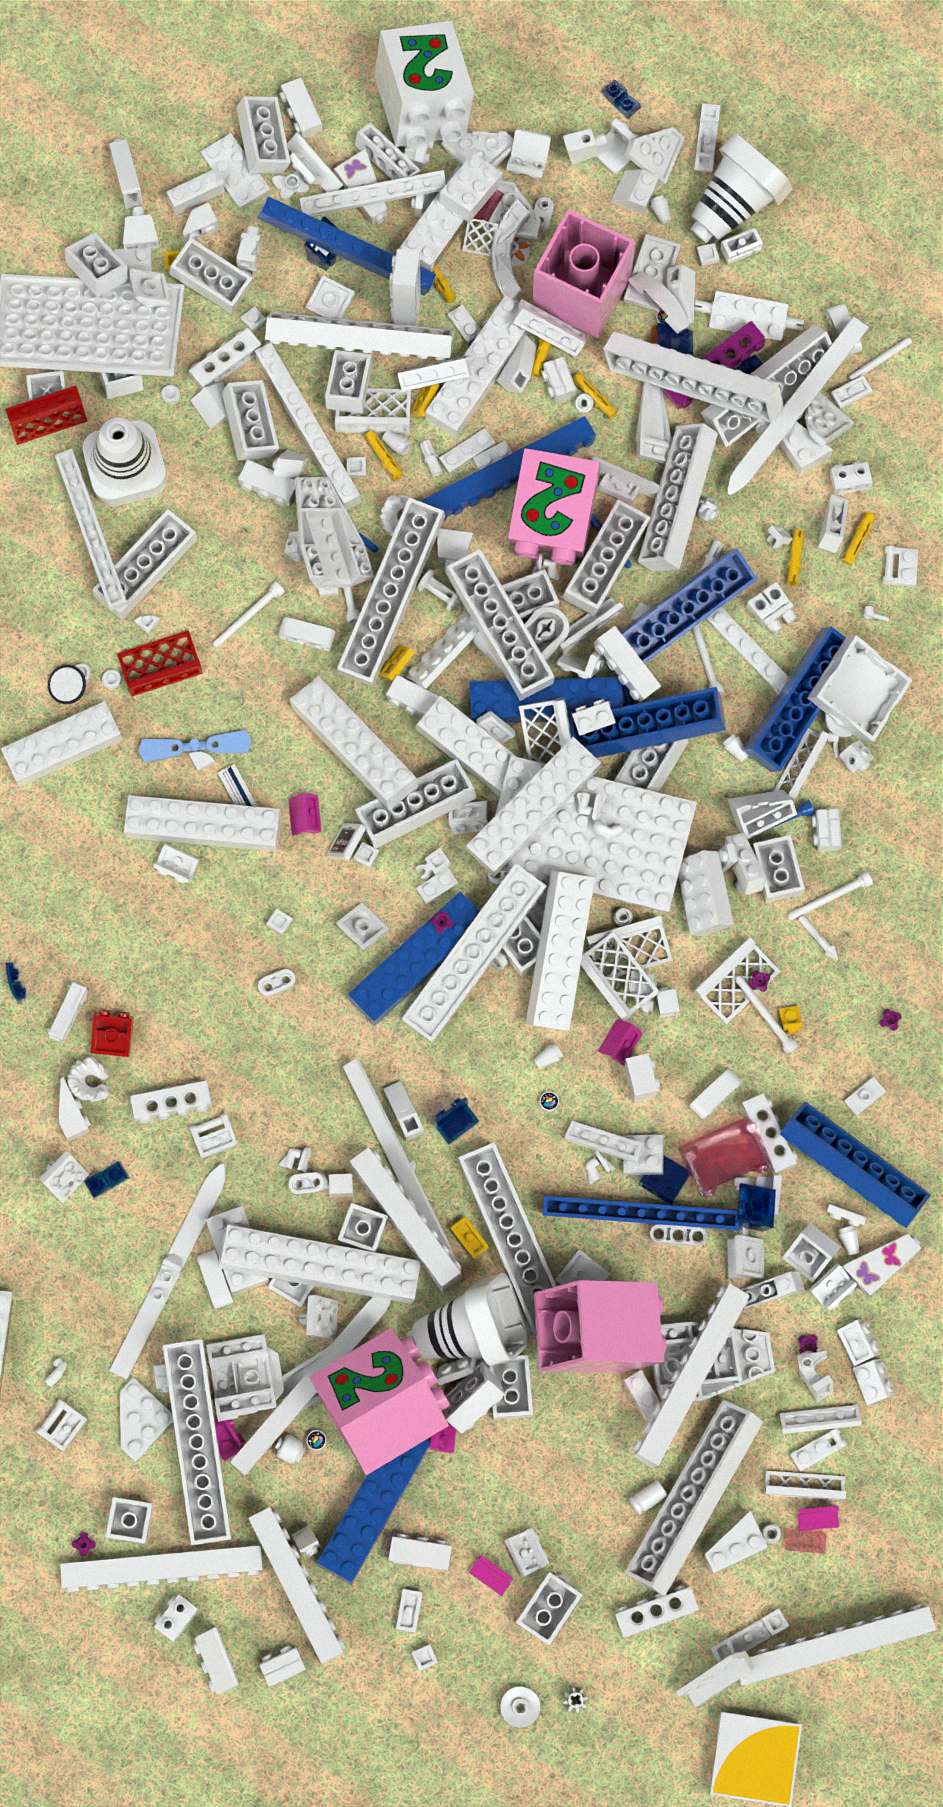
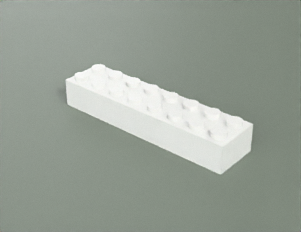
(490, 352)
(785, 368)
(678, 497)
(500, 625)
(354, 743)
(533, 806)
(203, 823)
(560, 950)
(404, 1218)
(294, 1581)

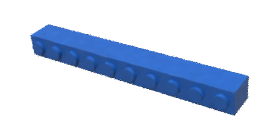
(334, 240)
(507, 470)
(640, 1212)

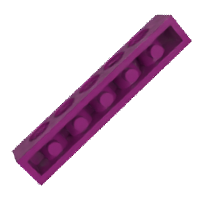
(718, 356)

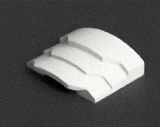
(244, 1376)

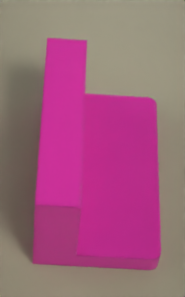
(304, 814)
(620, 1041)
(818, 1518)
(491, 1575)

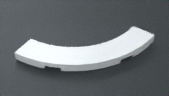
(502, 249)

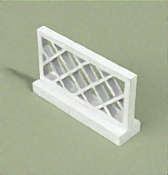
(392, 423)
(562, 724)
(630, 931)
(724, 969)
(606, 988)

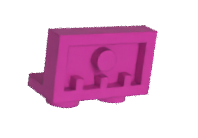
(444, 1440)
(228, 1441)

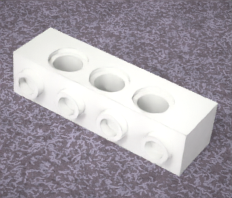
(385, 154)
(222, 369)
(160, 1097)
(761, 1104)
(687, 1606)

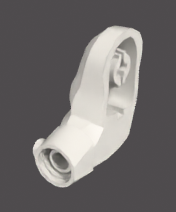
(547, 628)

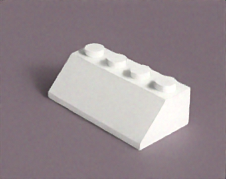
(627, 664)
(651, 765)

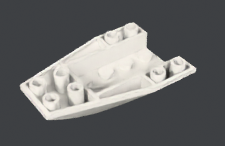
(328, 537)

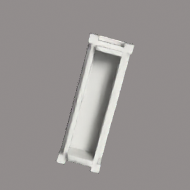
(68, 1012)

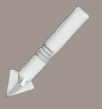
(830, 950)

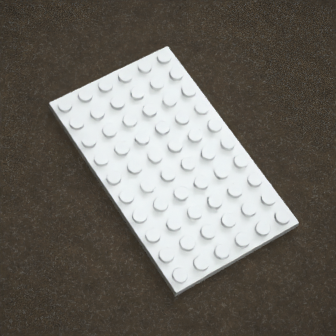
(67, 327)
(629, 867)

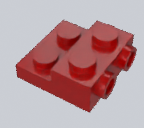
(112, 1033)

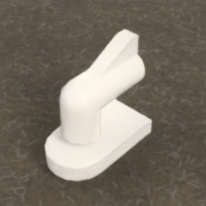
(551, 570)
(583, 799)
(296, 1153)
(592, 1171)

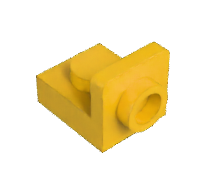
(790, 1019)

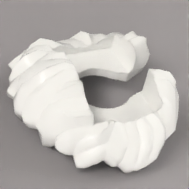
(390, 510)
(77, 1077)

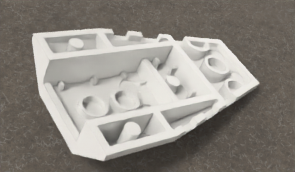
(741, 1359)

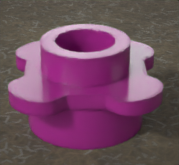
(442, 916)
(764, 981)
(895, 1018)
(812, 1340)
(83, 1539)

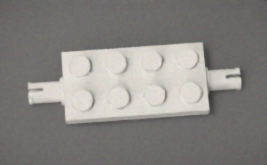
(734, 311)

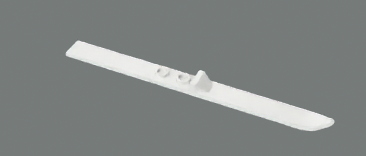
(797, 404)
(402, 1167)
(169, 1272)
(304, 1390)

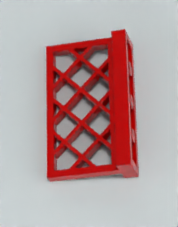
(43, 408)
(167, 675)

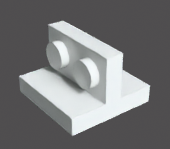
(745, 1257)

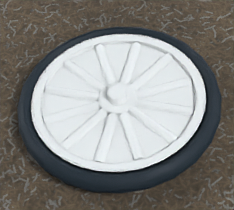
(66, 684)

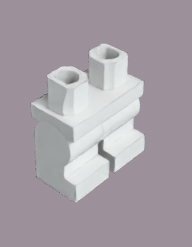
(248, 251)
(771, 607)

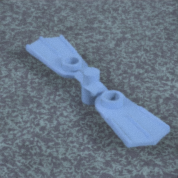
(227, 743)

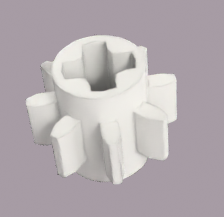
(708, 508)
(581, 1699)

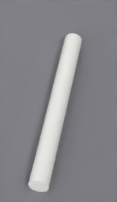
(881, 358)

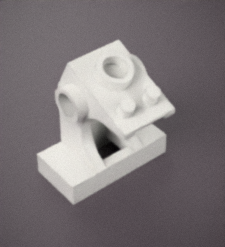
(819, 1386)

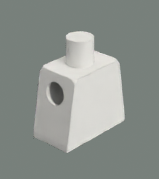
(583, 145)
(139, 230)
(453, 545)

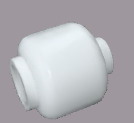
(289, 1449)

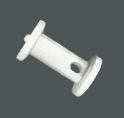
(439, 590)

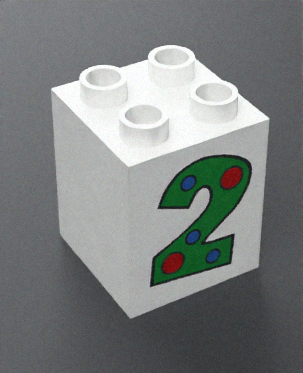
(423, 84)

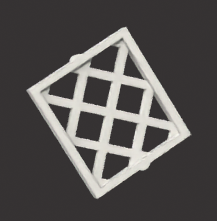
(477, 251)

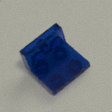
(670, 339)
(455, 1121)
(668, 1184)

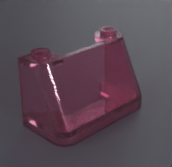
(725, 1155)

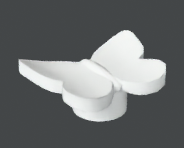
(290, 184)

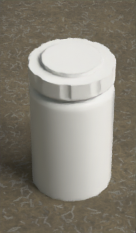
(647, 1497)

